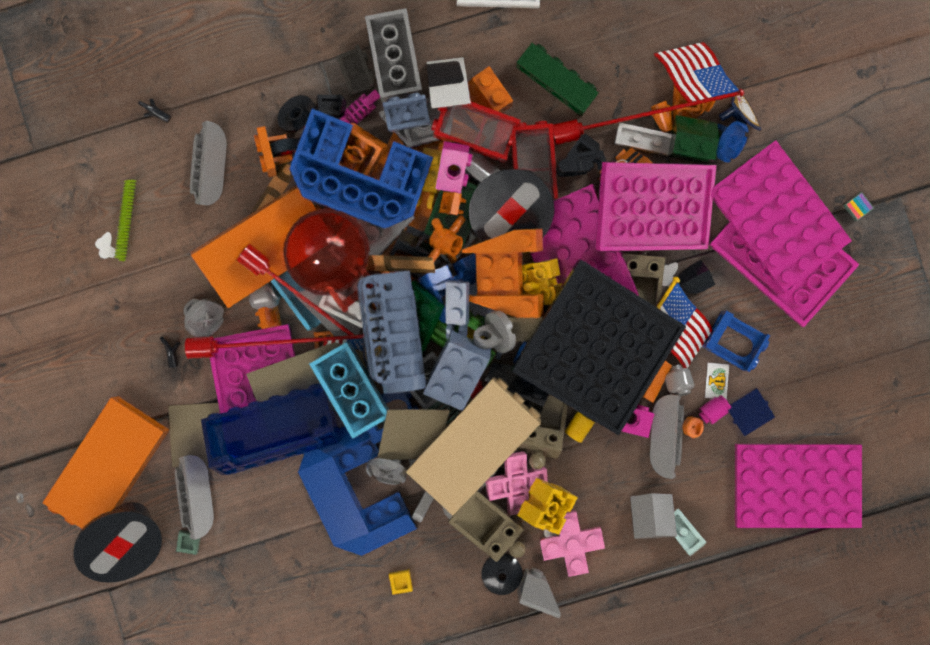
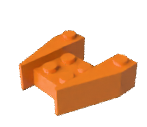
(501, 273)

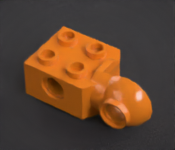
(362, 151)

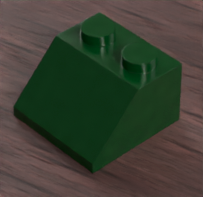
(694, 140)

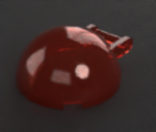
(327, 254)

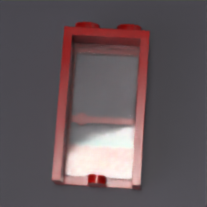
(477, 127)
(535, 151)

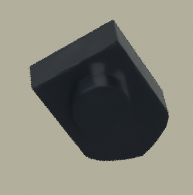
(331, 104)

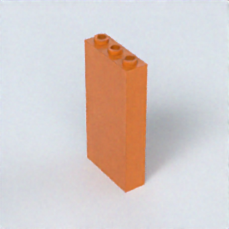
(263, 230)
(106, 463)

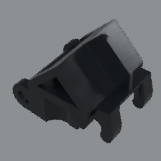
(581, 158)
(413, 244)

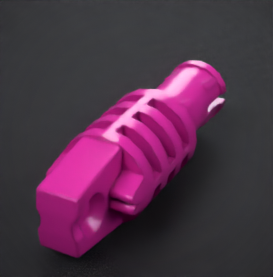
(360, 108)

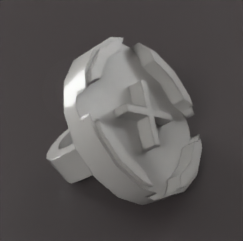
(203, 317)
(498, 331)
(387, 471)

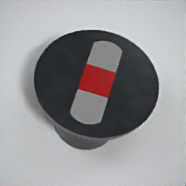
(509, 203)
(117, 544)

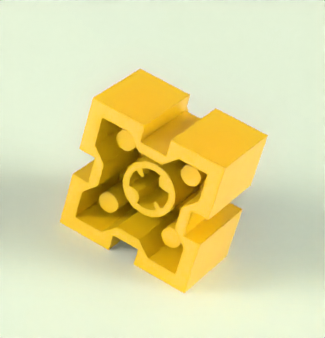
(541, 279)
(547, 506)

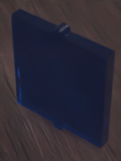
(750, 412)

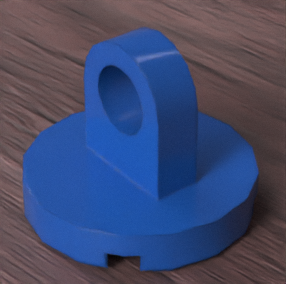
(731, 141)

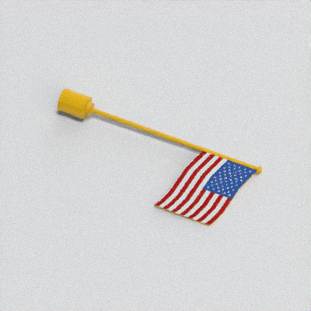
(686, 348)

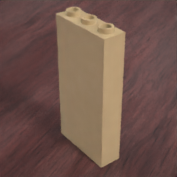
(474, 445)

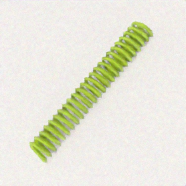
(123, 225)

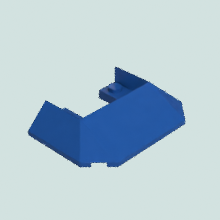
(345, 190)
(337, 504)

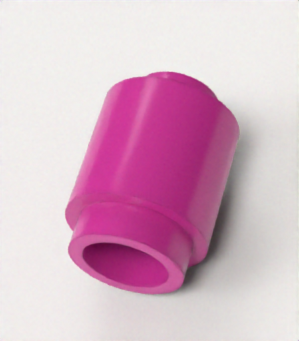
(714, 409)

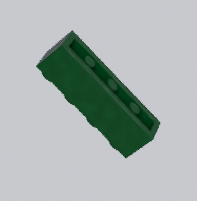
(557, 79)

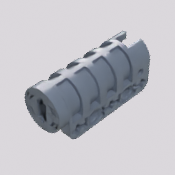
(397, 332)

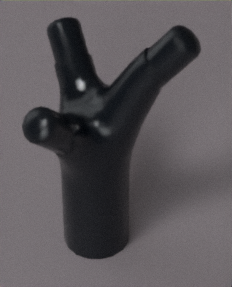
(155, 111)
(171, 352)

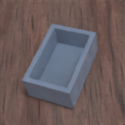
(456, 371)

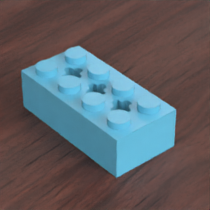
(337, 385)

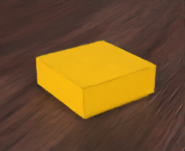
(400, 582)

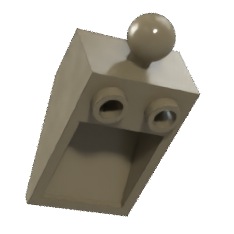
(646, 281)
(548, 436)
(486, 525)

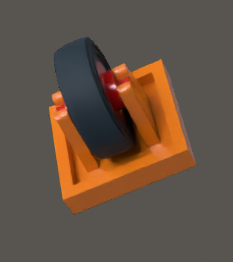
(275, 150)

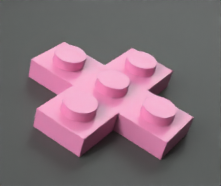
(514, 483)
(572, 545)

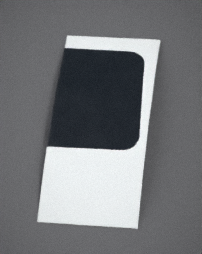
(448, 82)

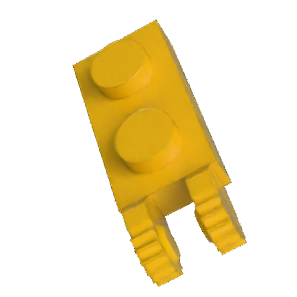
(431, 179)

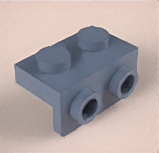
(406, 112)

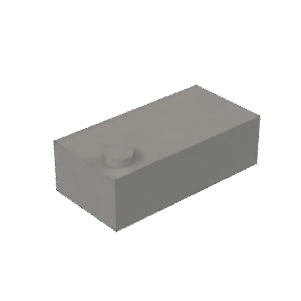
(393, 54)

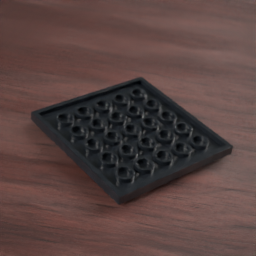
(598, 347)

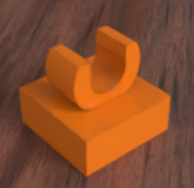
(450, 203)
(268, 317)

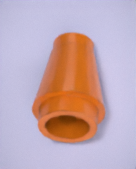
(664, 119)

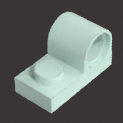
(687, 535)

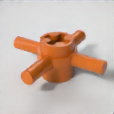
(445, 240)

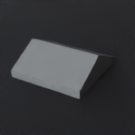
(653, 516)

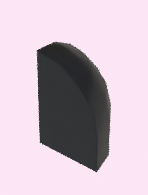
(696, 278)

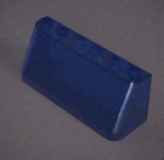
(270, 430)

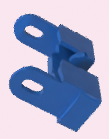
(436, 282)

